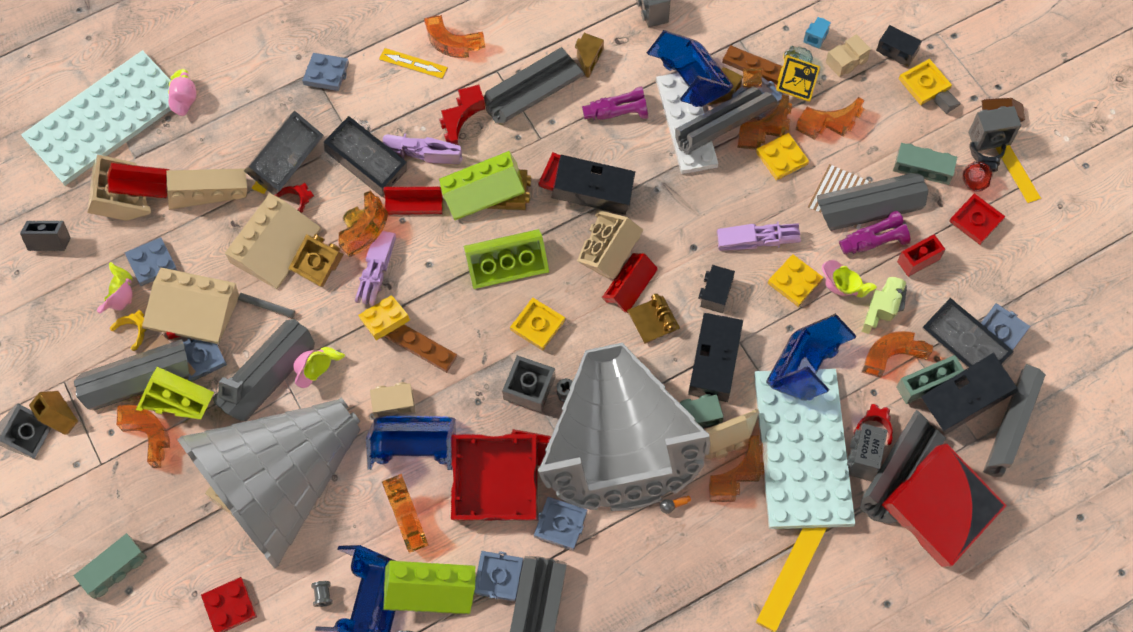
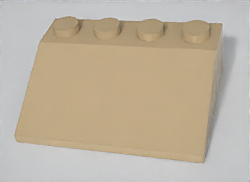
(270, 241)
(190, 305)

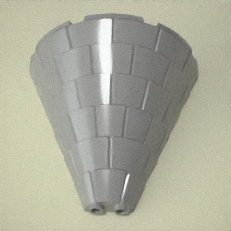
(621, 436)
(274, 468)

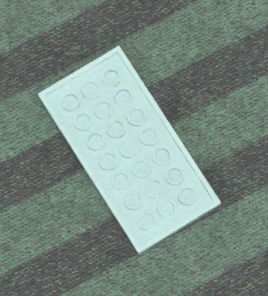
(101, 118)
(804, 457)

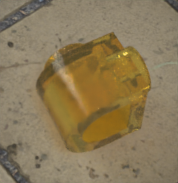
(352, 216)

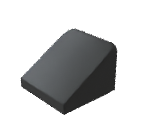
(946, 101)

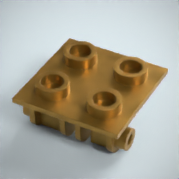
(653, 319)

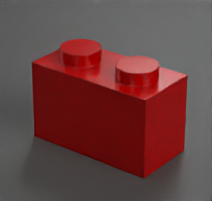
(921, 255)

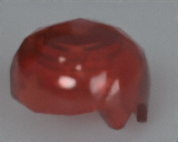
(977, 176)

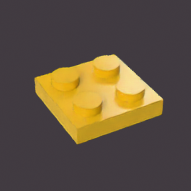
(925, 81)
(782, 156)
(795, 280)
(384, 317)
(537, 323)

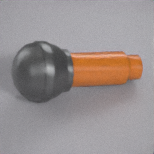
(668, 506)

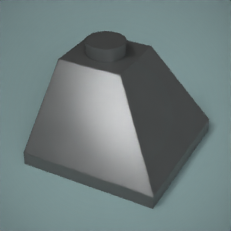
(22, 431)

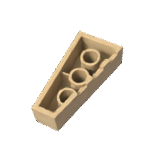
(204, 186)

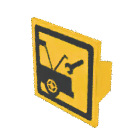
(797, 78)

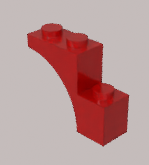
(469, 102)

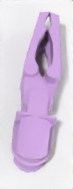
(426, 149)
(751, 236)
(378, 259)

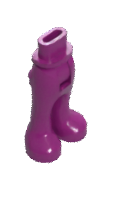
(608, 107)
(865, 238)

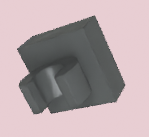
(230, 390)

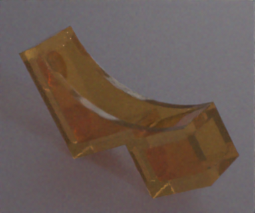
(814, 122)
(754, 133)
(727, 485)

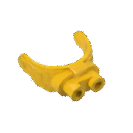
(136, 319)

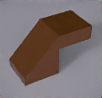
(991, 104)

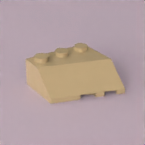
(111, 204)
(609, 243)

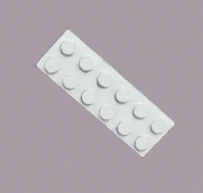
(677, 113)

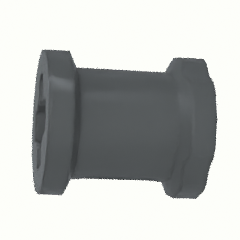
(562, 385)
(321, 593)

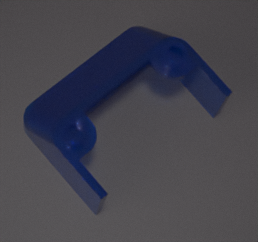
(694, 65)
(803, 355)
(410, 437)
(368, 609)

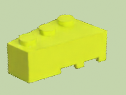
(174, 395)

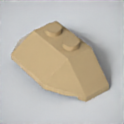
(731, 435)

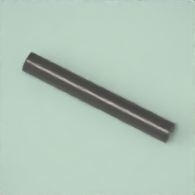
(266, 305)

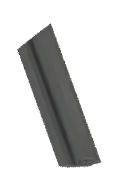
(531, 85)
(723, 119)
(873, 201)
(267, 368)
(129, 375)
(1014, 421)
(908, 452)
(538, 595)

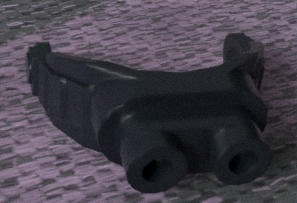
(992, 162)

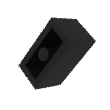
(898, 45)
(45, 235)
(717, 288)

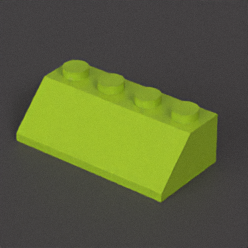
(482, 185)
(506, 258)
(429, 587)

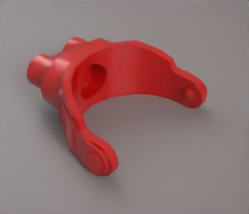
(301, 191)
(881, 416)

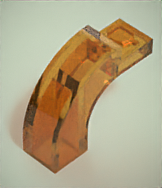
(449, 43)
(366, 229)
(894, 344)
(145, 421)
(405, 513)

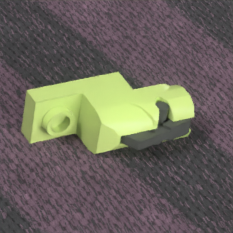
(886, 303)

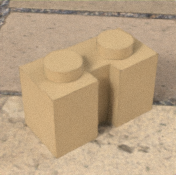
(848, 56)
(392, 400)

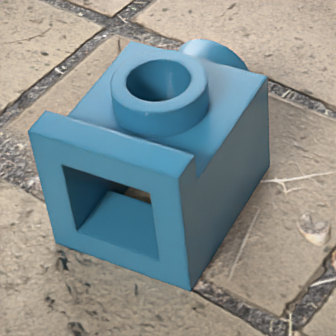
(817, 32)

